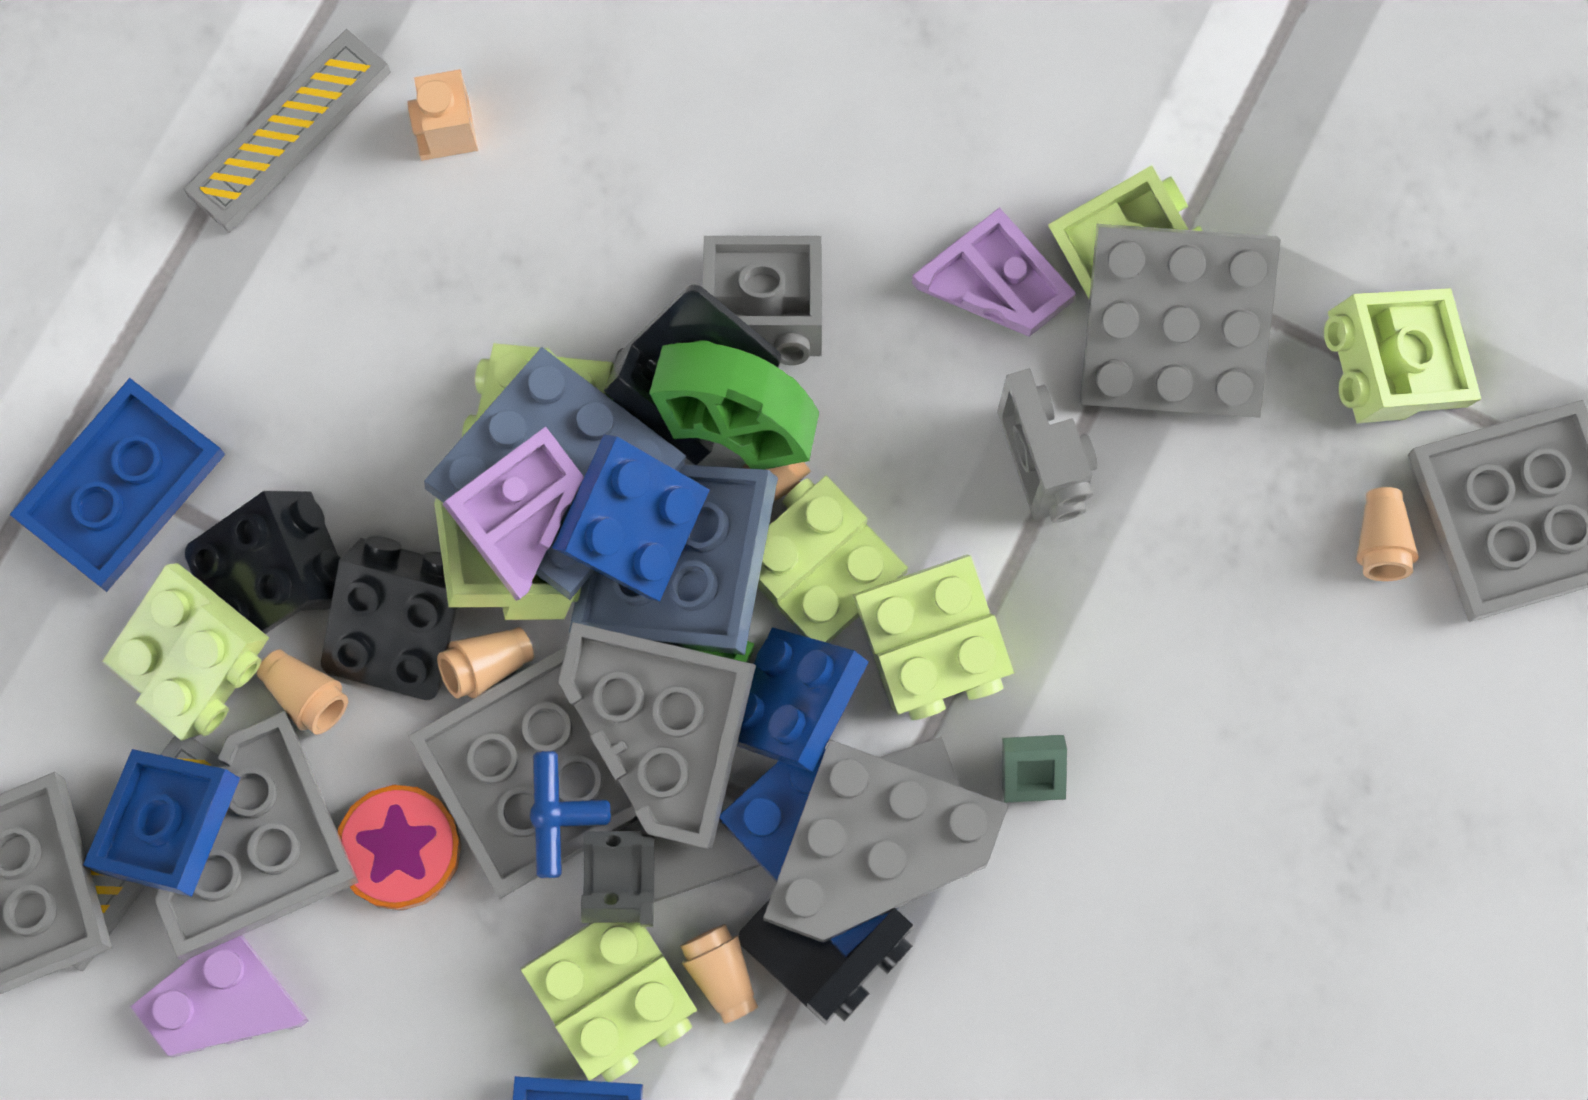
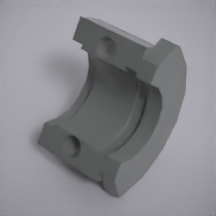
(618, 877)

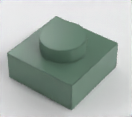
(1034, 768)

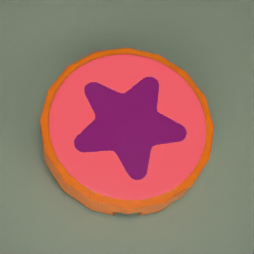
(400, 846)

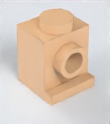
(442, 116)

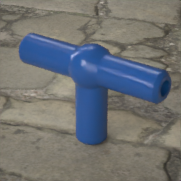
(550, 814)

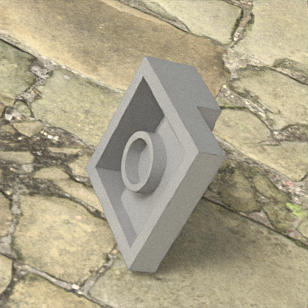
(770, 287)
(1048, 458)

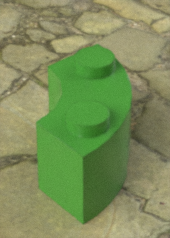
(734, 402)

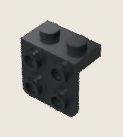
(687, 319)
(269, 558)
(389, 618)
(818, 970)

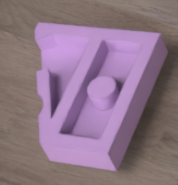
(997, 277)
(518, 508)
(217, 1001)

